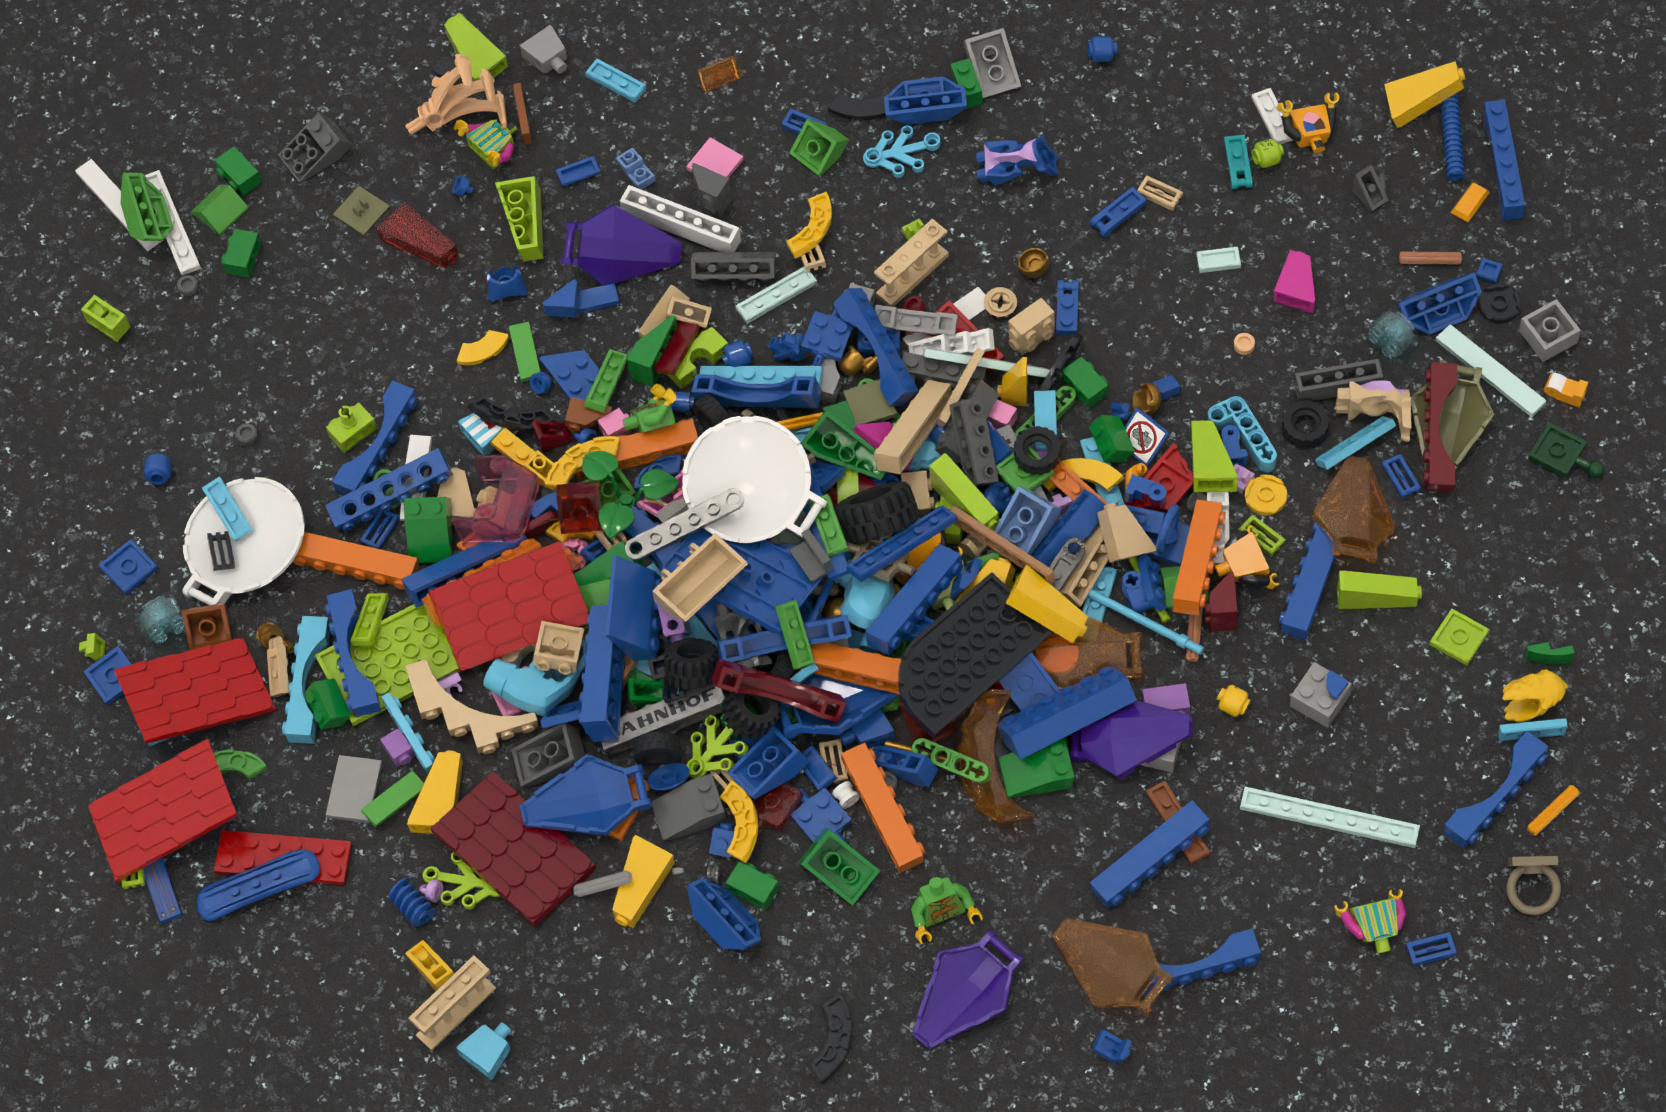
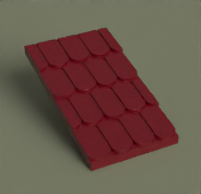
(522, 863)

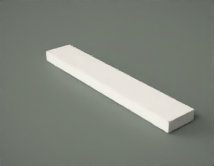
(107, 193)
(177, 238)

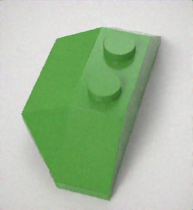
(144, 208)

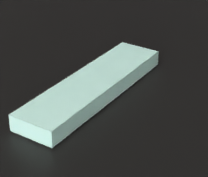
(775, 295)

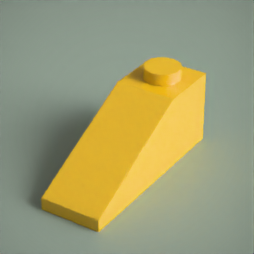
(1015, 385)
(429, 965)

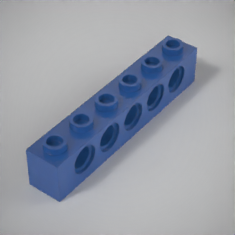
(415, 469)

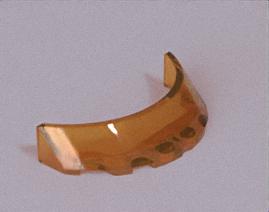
(979, 744)

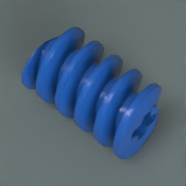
(410, 903)

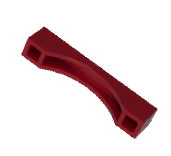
(1439, 467)
(752, 681)

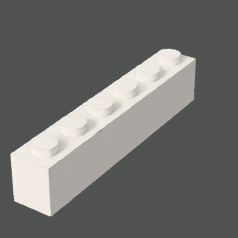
(681, 220)

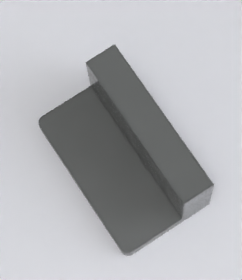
(812, 557)

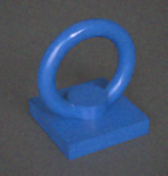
(1171, 538)

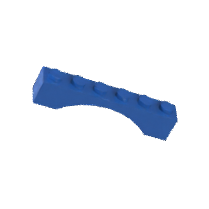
(1507, 173)
(895, 379)
(792, 393)
(397, 405)
(345, 614)
(765, 641)
(1468, 821)
(1237, 951)

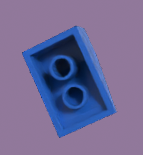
(768, 764)

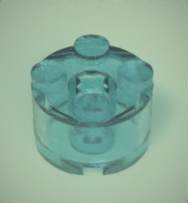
(1392, 333)
(161, 618)

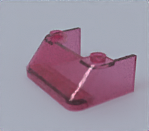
(512, 505)

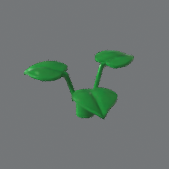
(619, 517)

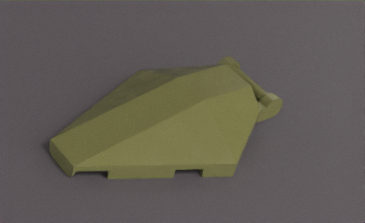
(1461, 417)

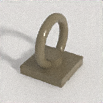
(1533, 865)

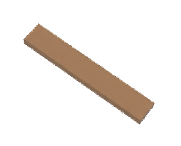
(1001, 545)

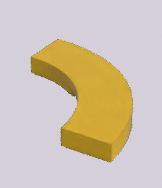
(817, 228)
(572, 460)
(1092, 471)
(746, 821)

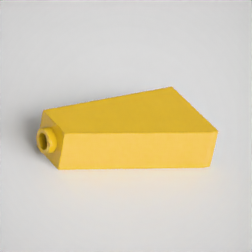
(1422, 91)
(1046, 605)
(438, 793)
(648, 869)

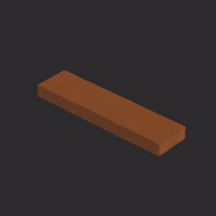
(1167, 806)

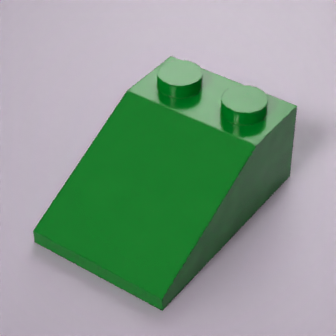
(648, 351)
(428, 528)
(1038, 773)
(839, 866)

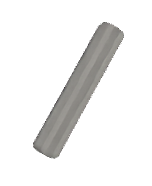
(602, 883)

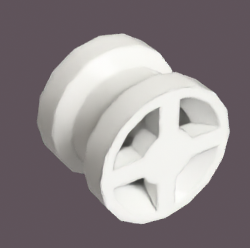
(845, 795)

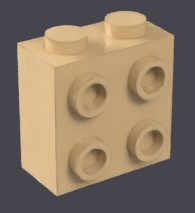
(1031, 327)

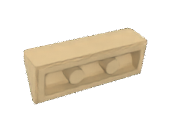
(658, 314)

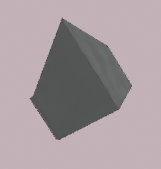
(1370, 186)

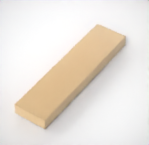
(960, 386)

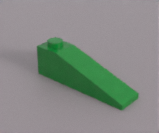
(838, 444)

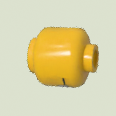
(1233, 700)

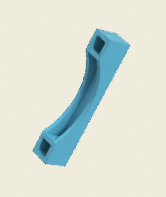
(313, 638)

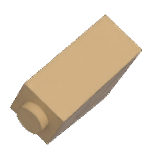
(459, 492)
(1123, 533)

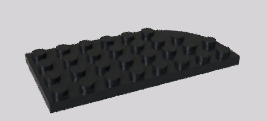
(965, 654)

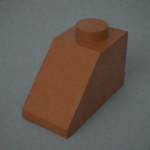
(581, 417)

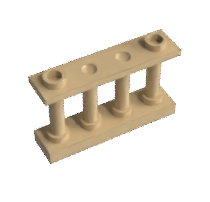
(911, 263)
(452, 1003)

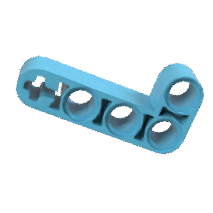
(1247, 435)

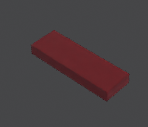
(677, 348)

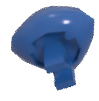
(998, 495)

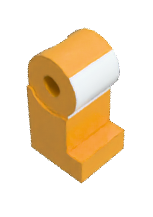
(1566, 389)

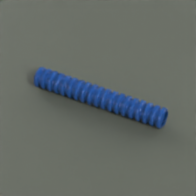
(1452, 138)

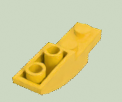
(517, 450)

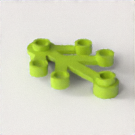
(714, 748)
(467, 882)

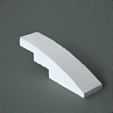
(960, 343)
(417, 447)

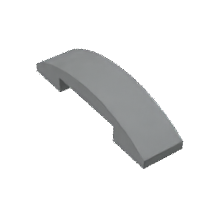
(917, 321)

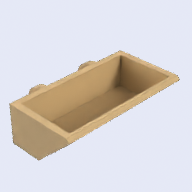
(697, 578)

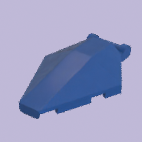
(859, 700)
(587, 798)

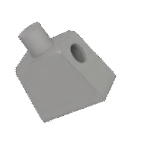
(545, 51)

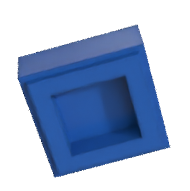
(1489, 271)

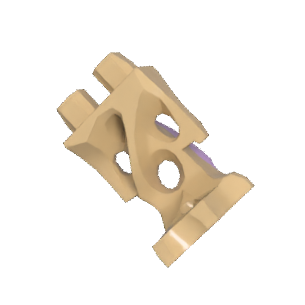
(1374, 400)

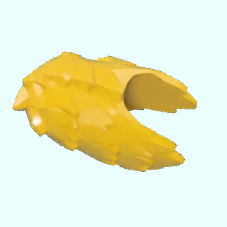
(1533, 695)

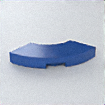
(669, 464)

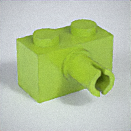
(351, 426)

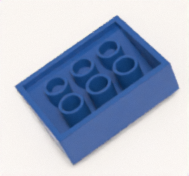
(632, 613)

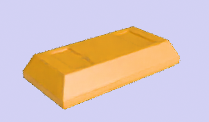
(1470, 202)

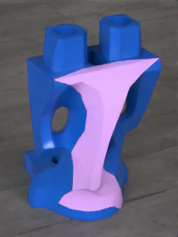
(1000, 163)

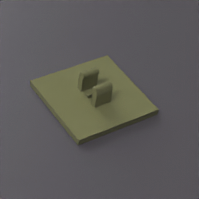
(361, 210)

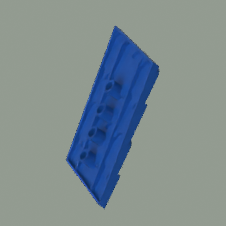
(764, 583)

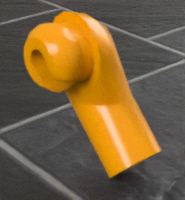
(1138, 469)

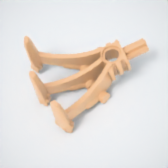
(450, 100)

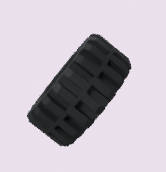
(877, 512)

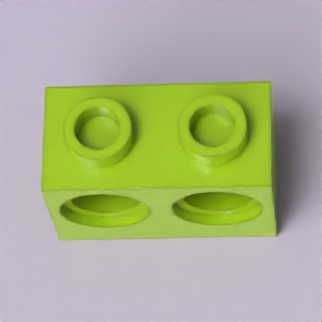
(105, 318)

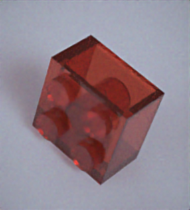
(579, 507)

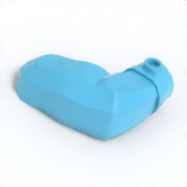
(864, 599)
(530, 687)

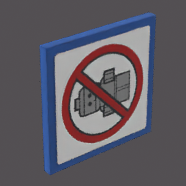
(1145, 435)

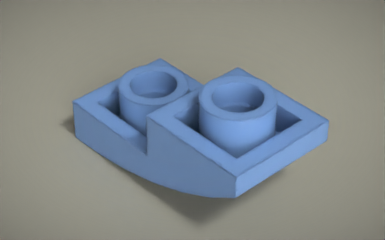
(635, 169)

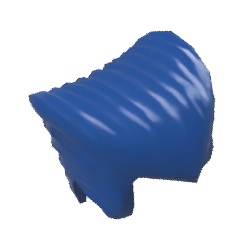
(505, 283)

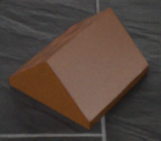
(207, 625)

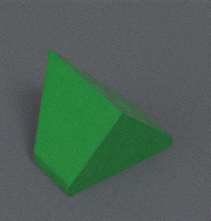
(643, 689)

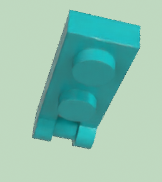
(1238, 161)

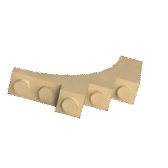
(459, 718)

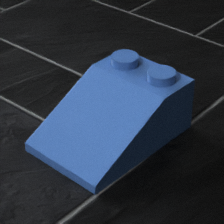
(1027, 519)

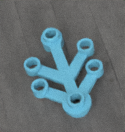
(899, 151)

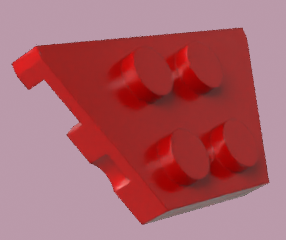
(1173, 474)

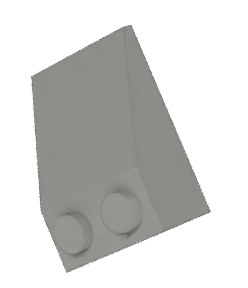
(992, 62)

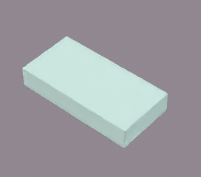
(1218, 259)

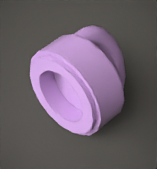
(432, 890)

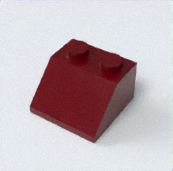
(1222, 606)

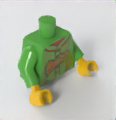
(655, 413)
(940, 902)

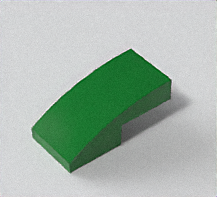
(1543, 654)

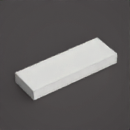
(1267, 107)

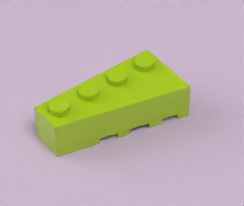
(524, 213)

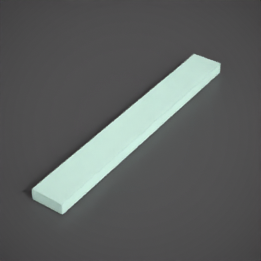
(1330, 817)

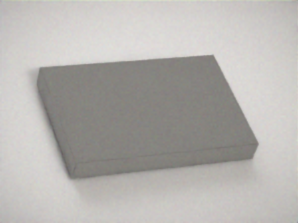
(353, 788)

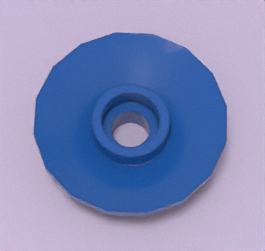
(668, 776)

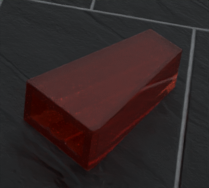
(417, 236)

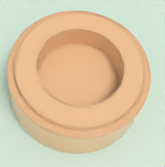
(1244, 343)

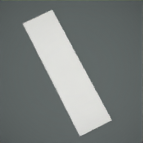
(969, 305)

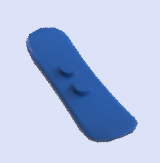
(257, 883)

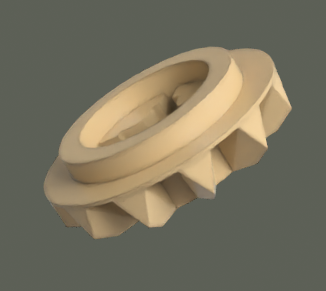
(993, 297)

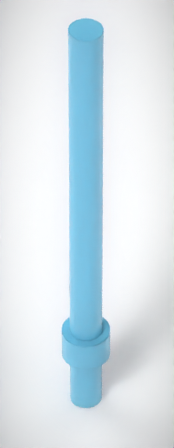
(1181, 640)

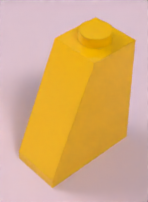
(1001, 568)

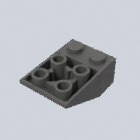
(315, 148)

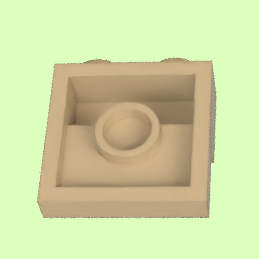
(558, 647)

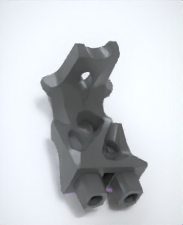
(739, 625)

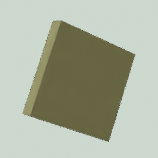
(869, 404)

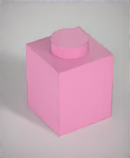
(1002, 415)
(613, 424)

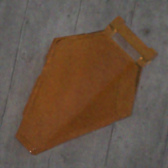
(1355, 511)
(1084, 657)
(1111, 963)

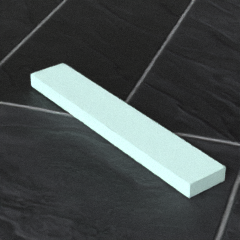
(984, 362)
(1492, 371)

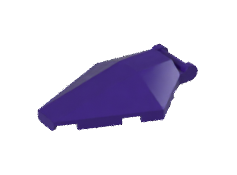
(619, 246)
(1130, 737)
(965, 990)

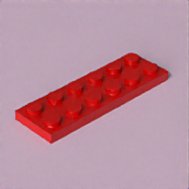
(247, 850)

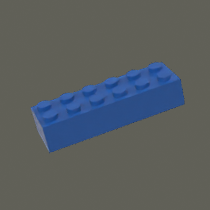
(601, 681)
(1066, 711)

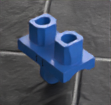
(787, 347)

